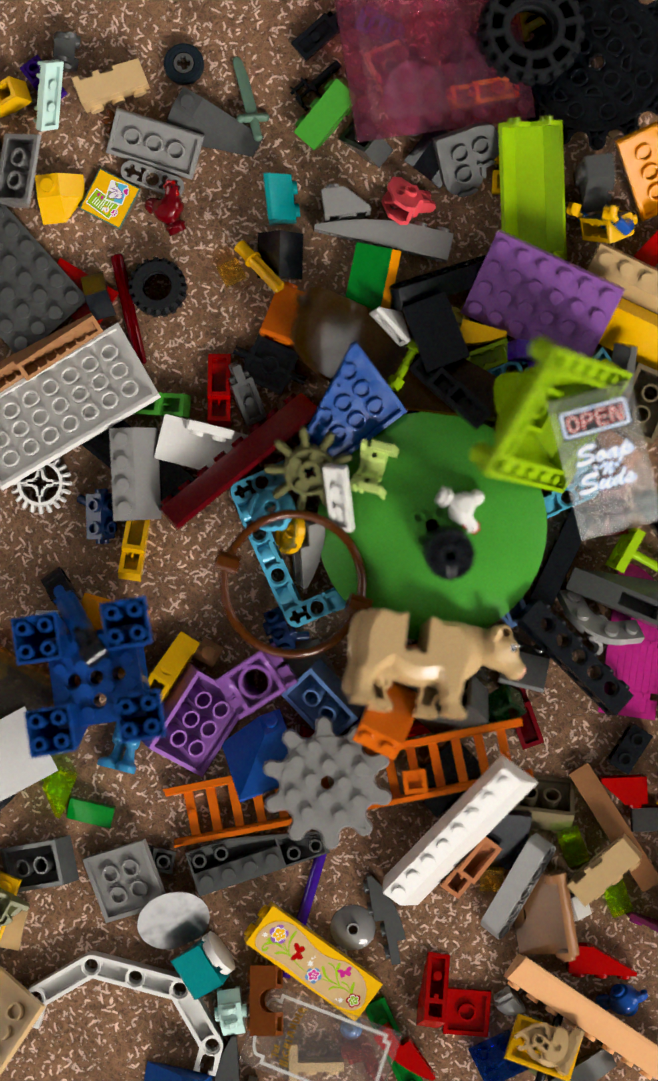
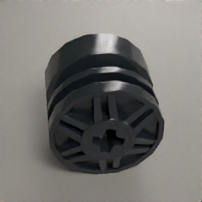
(443, 539)

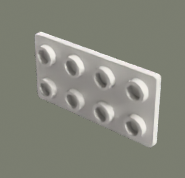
(193, 442)

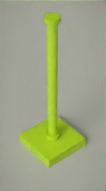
(627, 549)

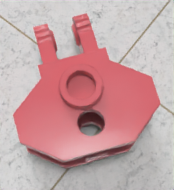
(407, 200)

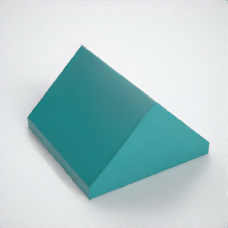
(197, 971)

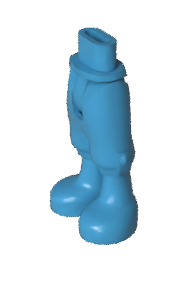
(116, 759)

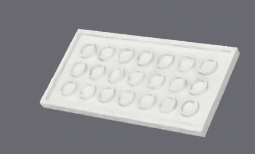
(70, 403)

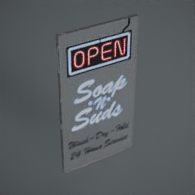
(604, 460)

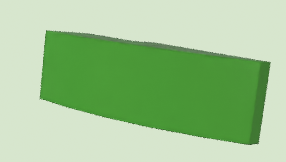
(170, 404)

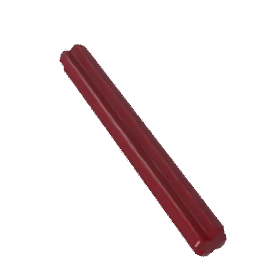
(128, 306)

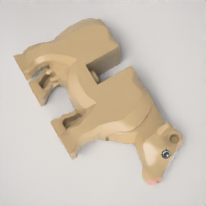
(438, 667)

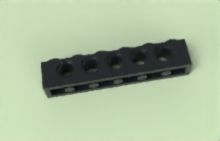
(529, 621)

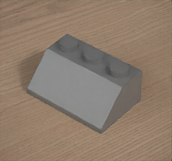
(18, 169)

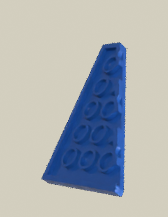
(354, 405)

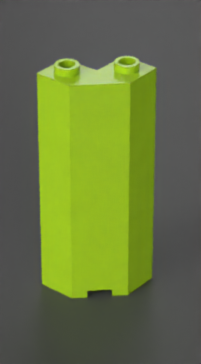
(533, 182)

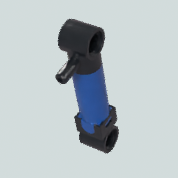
(67, 601)

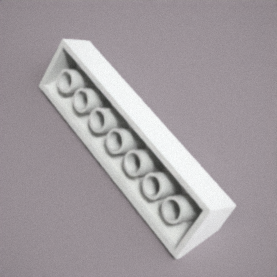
(457, 832)

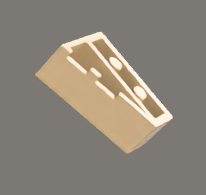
(111, 86)
(604, 869)

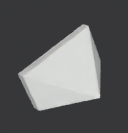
(393, 323)

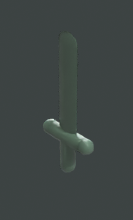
(251, 115)

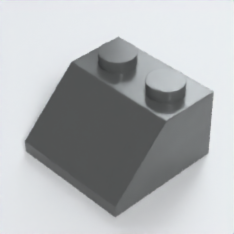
(536, 668)

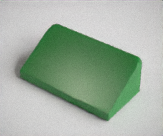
(90, 812)

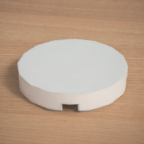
(218, 953)

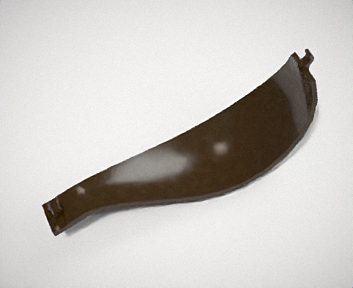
(331, 322)

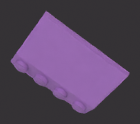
(195, 721)

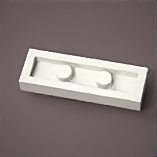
(339, 496)

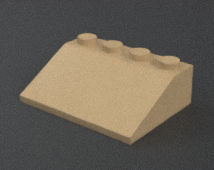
(628, 272)

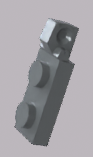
(246, 395)

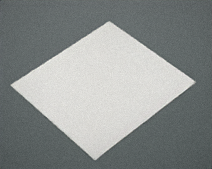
(16, 765)

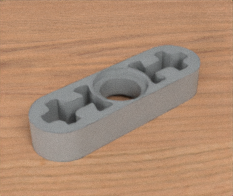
(138, 168)

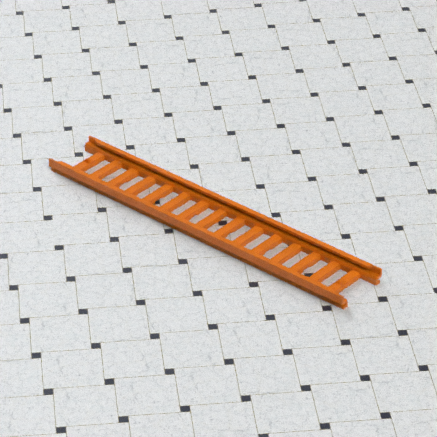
(397, 798)

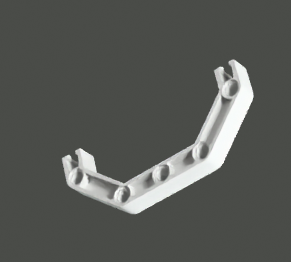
(153, 981)

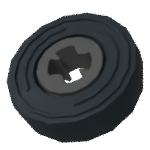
(192, 56)

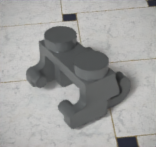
(64, 49)

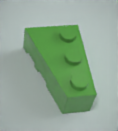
(325, 114)

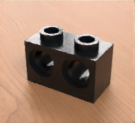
(629, 748)

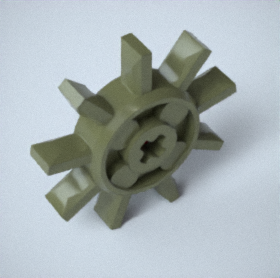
(303, 457)

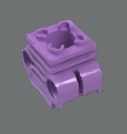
(249, 697)

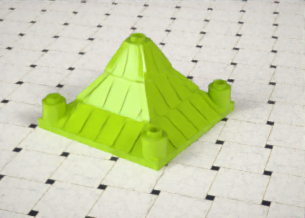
(524, 433)

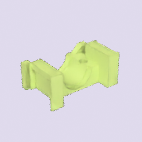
(372, 467)

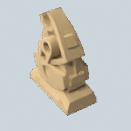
(554, 1044)

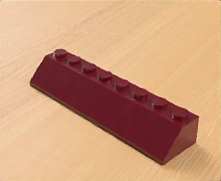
(237, 462)

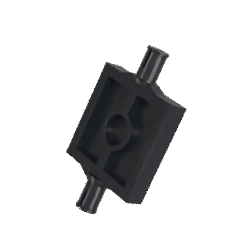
(270, 364)

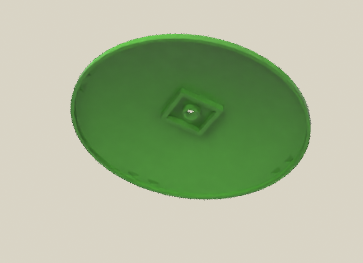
(392, 530)

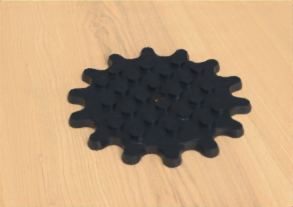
(617, 92)

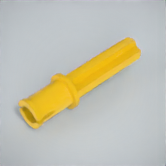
(253, 260)

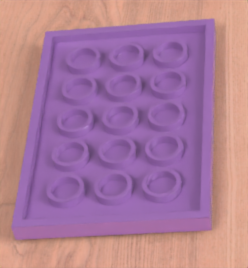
(541, 296)

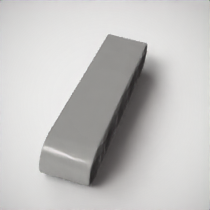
(518, 886)

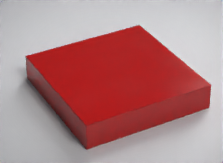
(467, 1012)

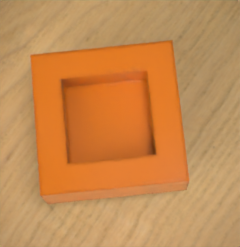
(415, 781)

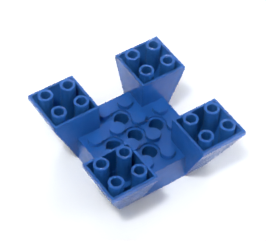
(128, 700)

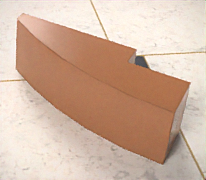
(471, 867)

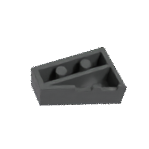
(595, 178)
(473, 700)

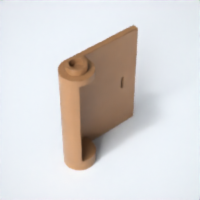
(548, 920)

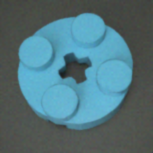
(260, 503)

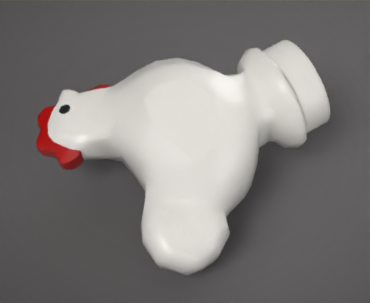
(461, 507)

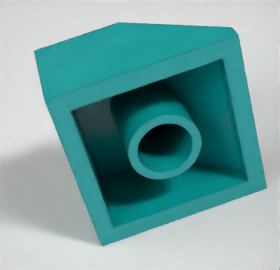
(280, 199)

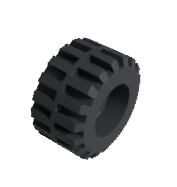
(157, 267)

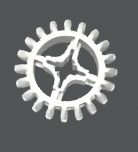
(61, 483)

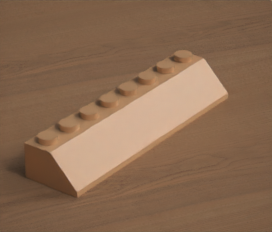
(585, 1014)

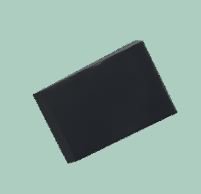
(98, 295)

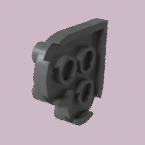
(465, 156)

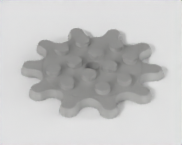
(301, 787)

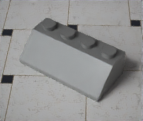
(135, 474)

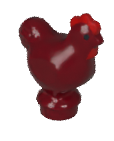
(168, 208)

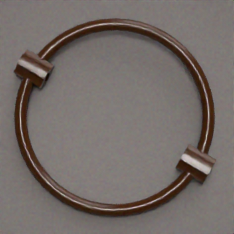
(229, 562)

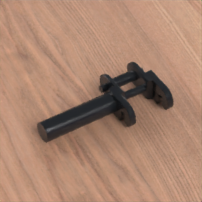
(317, 82)

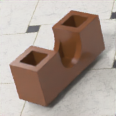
(262, 1019)

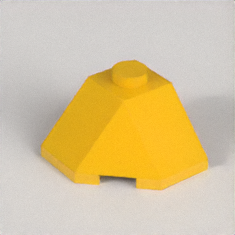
(59, 196)

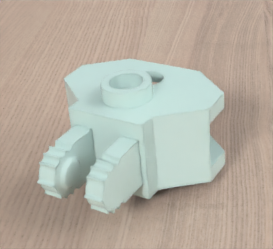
(231, 1011)

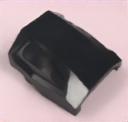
(424, 158)

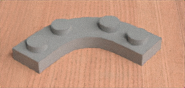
(605, 631)

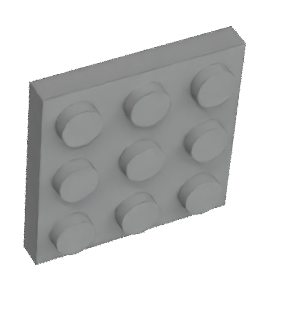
(124, 879)

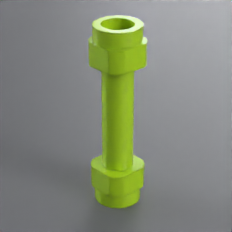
(395, 381)

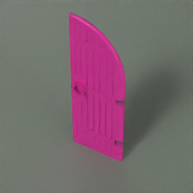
(636, 662)

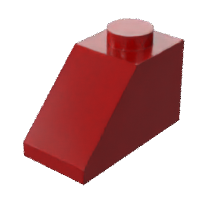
(628, 788)

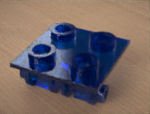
(490, 1058)

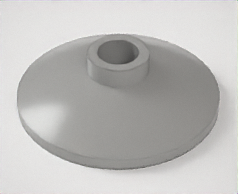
(350, 916)

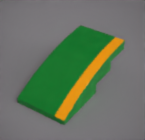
(372, 274)

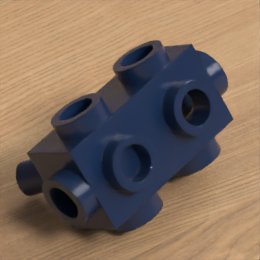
(99, 516)
(278, 629)

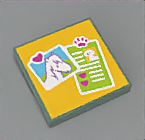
(110, 199)

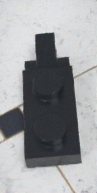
(316, 36)

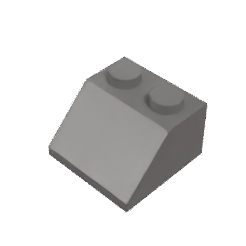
(343, 204)

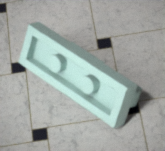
(49, 94)

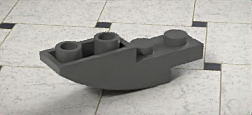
(384, 909)

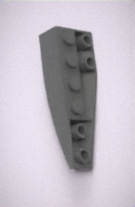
(621, 593)
(249, 857)

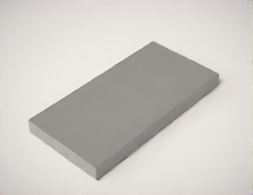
(155, 143)

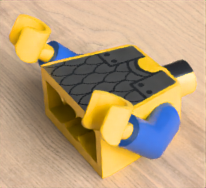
(604, 226)

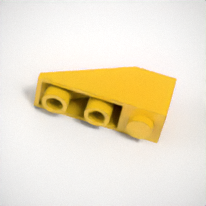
(173, 664)

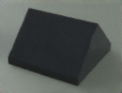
(282, 253)

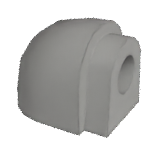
(509, 1002)

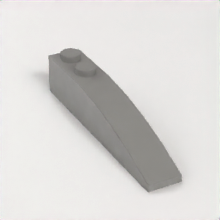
(409, 239)

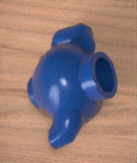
(622, 999)

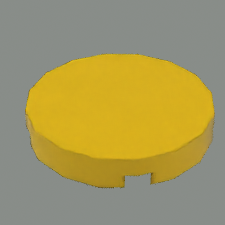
(292, 537)

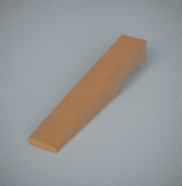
(47, 351)
(611, 820)

